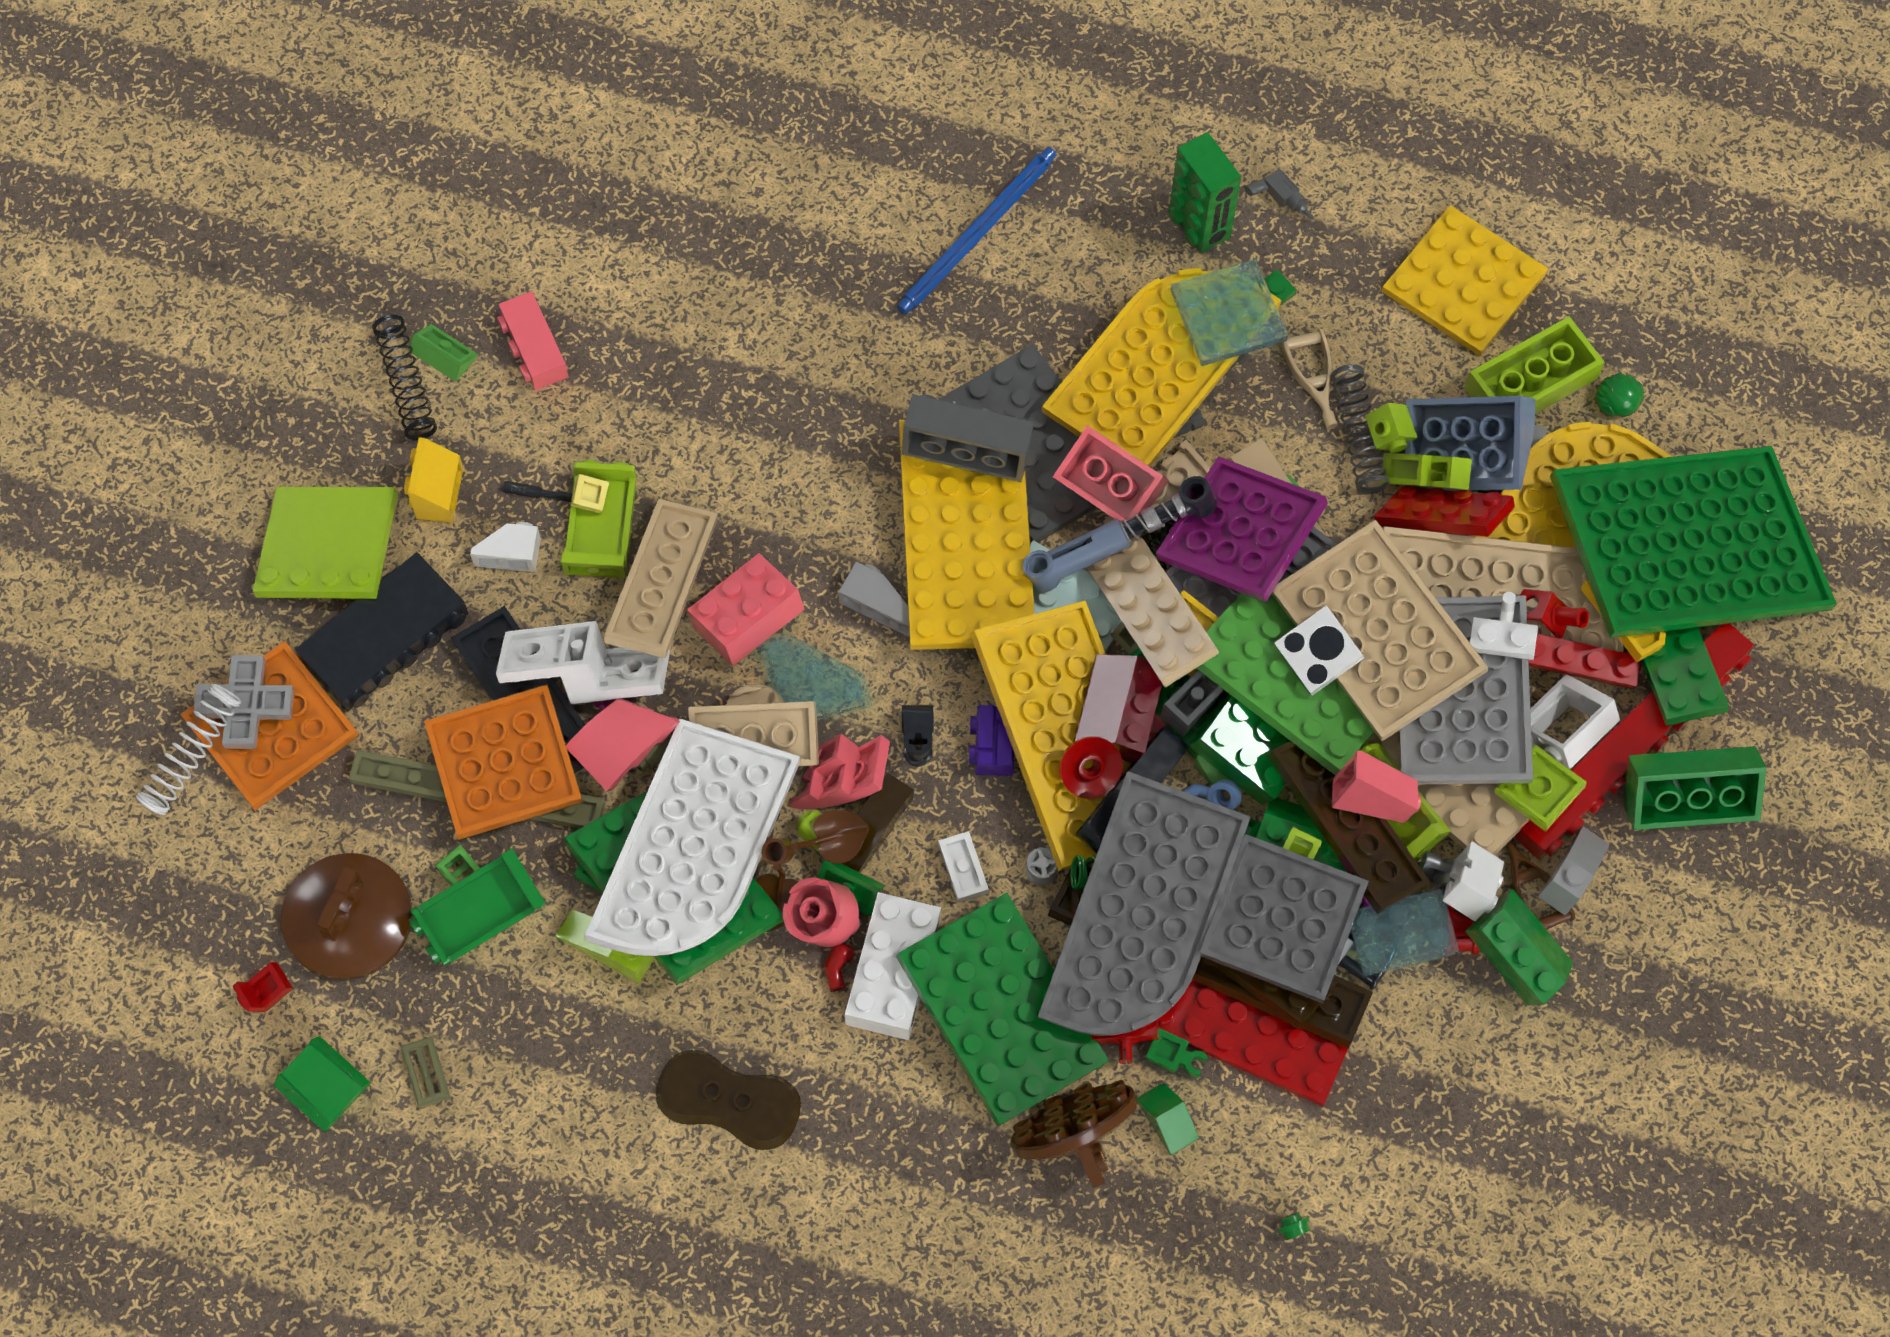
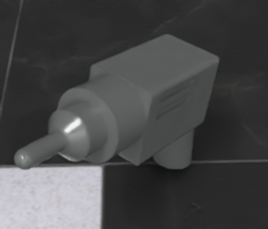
(1282, 190)

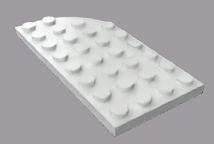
(693, 842)

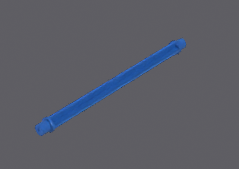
(976, 231)

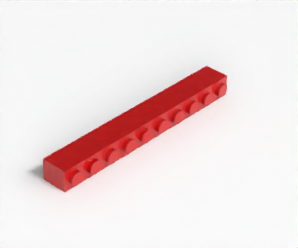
(1635, 735)

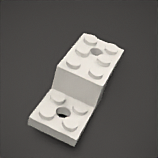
(582, 662)

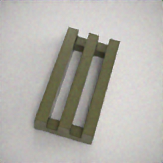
(433, 1097)

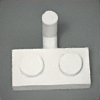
(1504, 636)

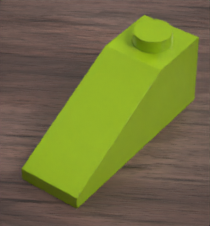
(573, 934)

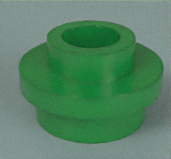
(1293, 1226)

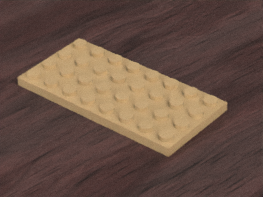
(1490, 567)

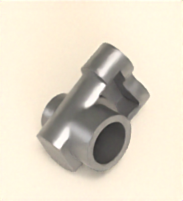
(1437, 869)

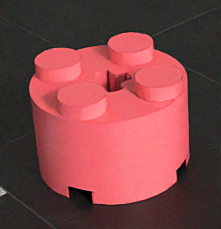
(821, 912)

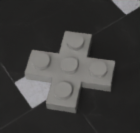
(256, 699)

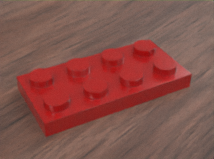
(1445, 511)

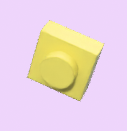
(589, 493)

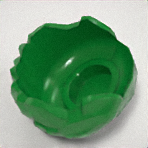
(1619, 395)

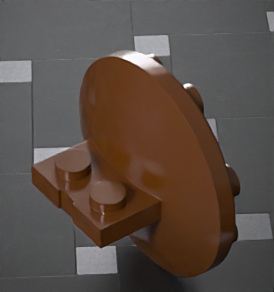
(346, 916)
(1076, 1126)

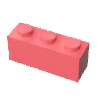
(532, 341)

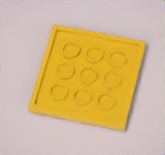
(1464, 280)

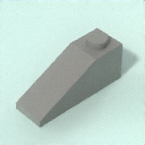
(875, 597)
(1574, 871)

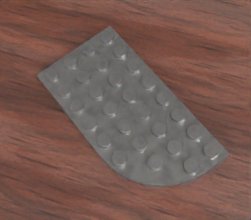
(1143, 909)

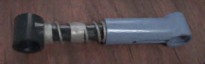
(1116, 535)

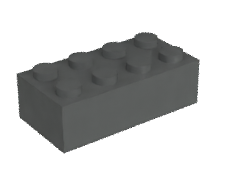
(967, 437)

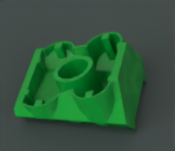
(321, 1083)

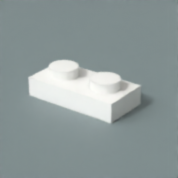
(963, 867)

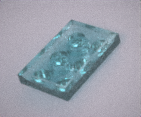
(1404, 934)

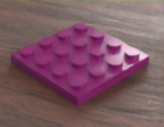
(1250, 532)

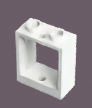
(1582, 697)

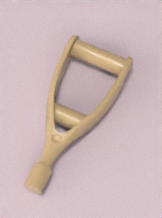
(1310, 384)

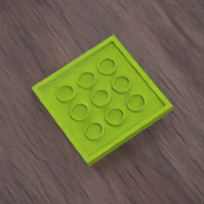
(326, 542)

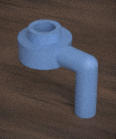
(1215, 793)

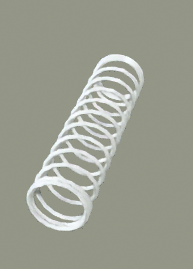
(228, 699)

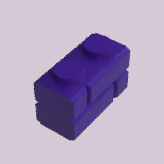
(993, 749)

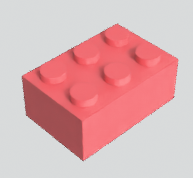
(1109, 476)
(746, 609)

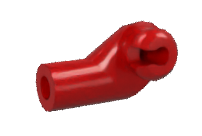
(834, 963)

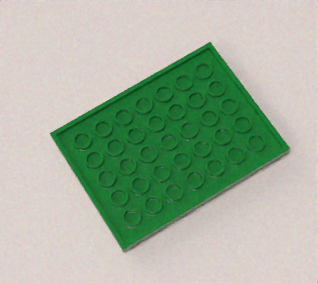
(1691, 541)

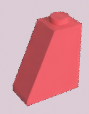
(1375, 789)

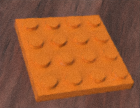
(284, 747)
(503, 762)

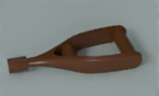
(1529, 874)

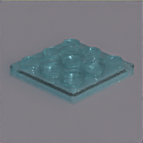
(1228, 312)

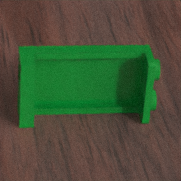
(476, 908)

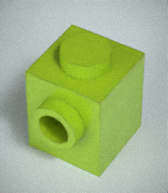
(1391, 427)

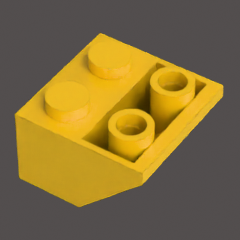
(433, 481)

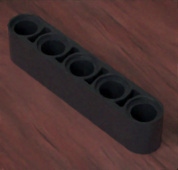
(1159, 759)

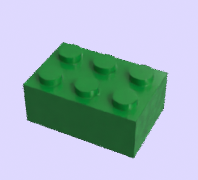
(1239, 747)

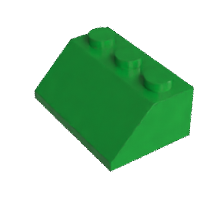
(1278, 822)
(1521, 949)

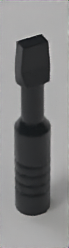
(535, 491)

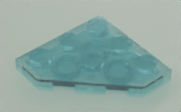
(808, 674)

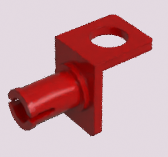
(1554, 612)

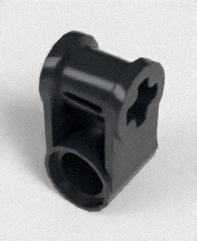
(918, 730)

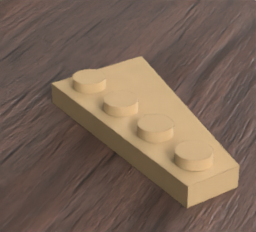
(1176, 469)

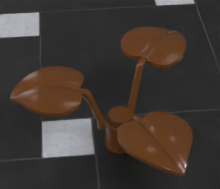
(839, 841)

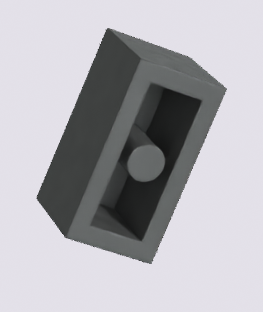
(1191, 703)

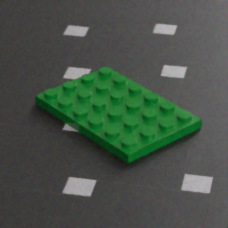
(598, 849)
(985, 993)

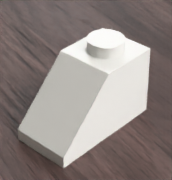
(509, 548)

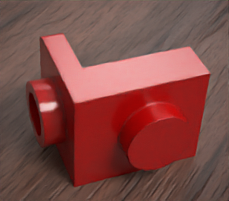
(263, 989)

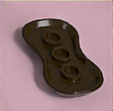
(751, 1107)

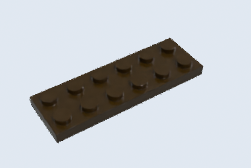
(1361, 842)

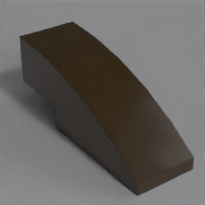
(881, 814)

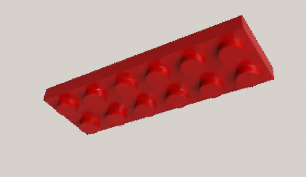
(1255, 1042)

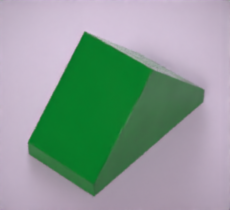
(1168, 1117)

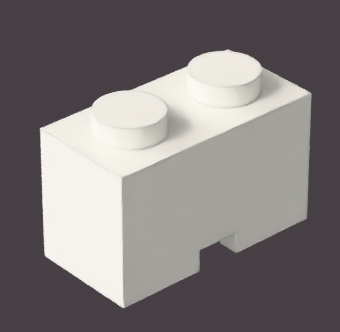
(1476, 882)

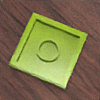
(1548, 794)

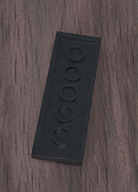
(481, 650)

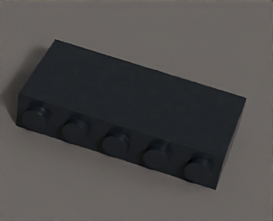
(382, 634)

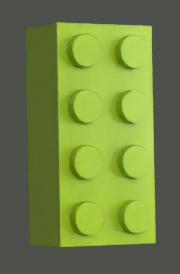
(1540, 367)

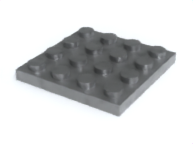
(1283, 918)

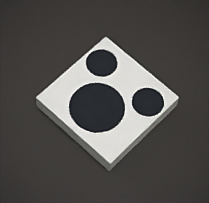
(1319, 650)

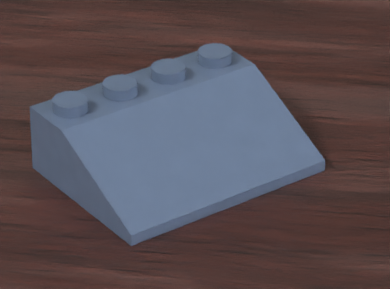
(1486, 429)

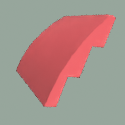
(619, 740)
(843, 773)

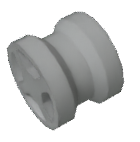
(1042, 859)

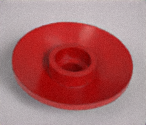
(1097, 779)

